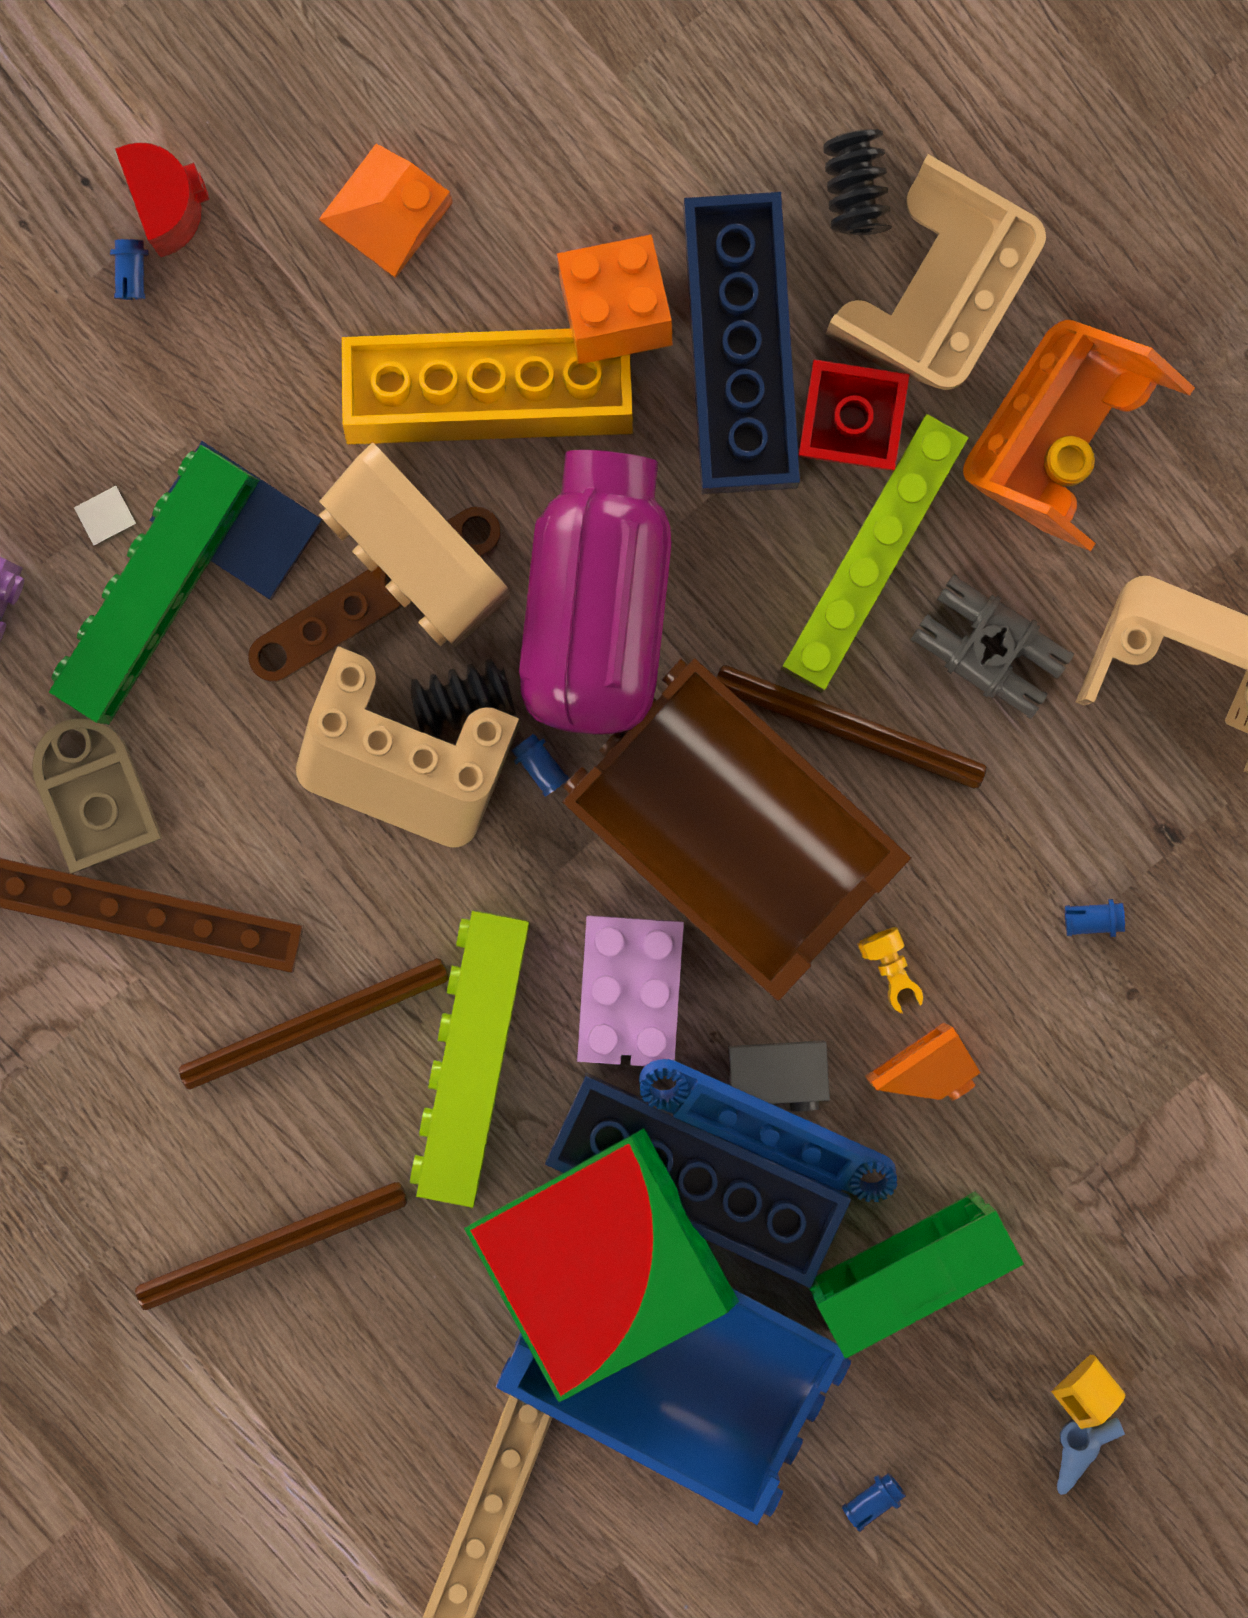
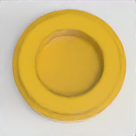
(1069, 461)

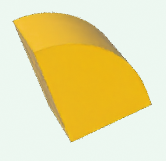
(1089, 1393)

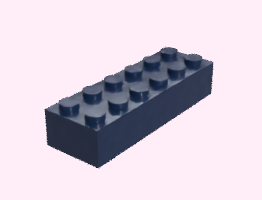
(741, 343)
(723, 1188)

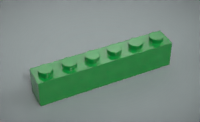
(152, 585)

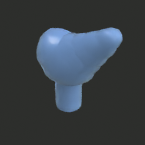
(1082, 1448)

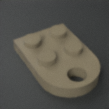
(93, 798)

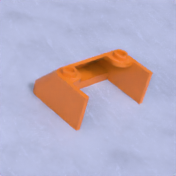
(1059, 394)

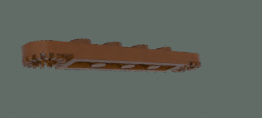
(347, 611)

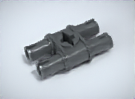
(1018, 639)

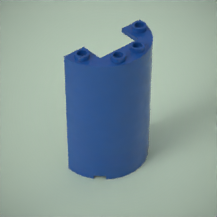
(707, 1408)

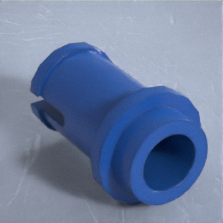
(129, 269)
(539, 764)
(1095, 919)
(874, 1501)

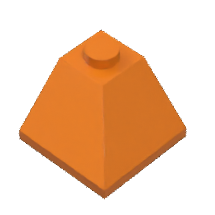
(387, 209)
(928, 1068)

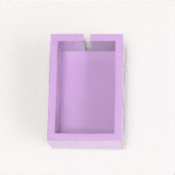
(629, 990)

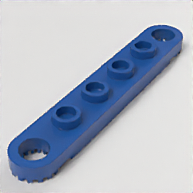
(767, 1130)

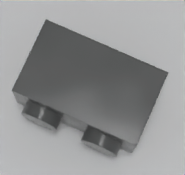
(782, 1072)

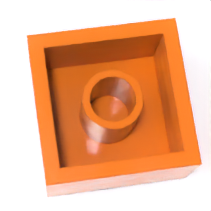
(615, 299)

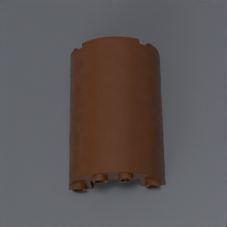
(734, 828)

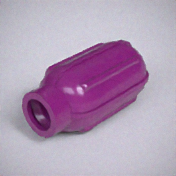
(596, 596)

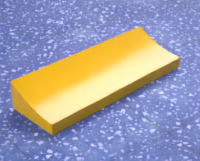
(479, 388)

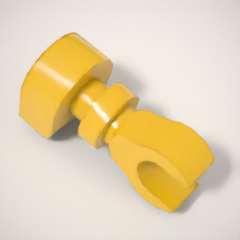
(885, 947)

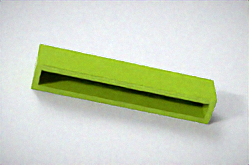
(874, 553)
(472, 1058)

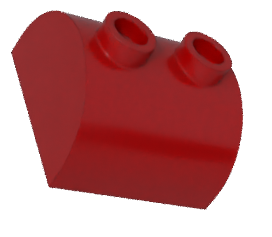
(164, 195)
(853, 415)

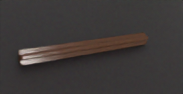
(852, 727)
(313, 1024)
(271, 1246)

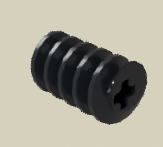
(855, 183)
(460, 697)

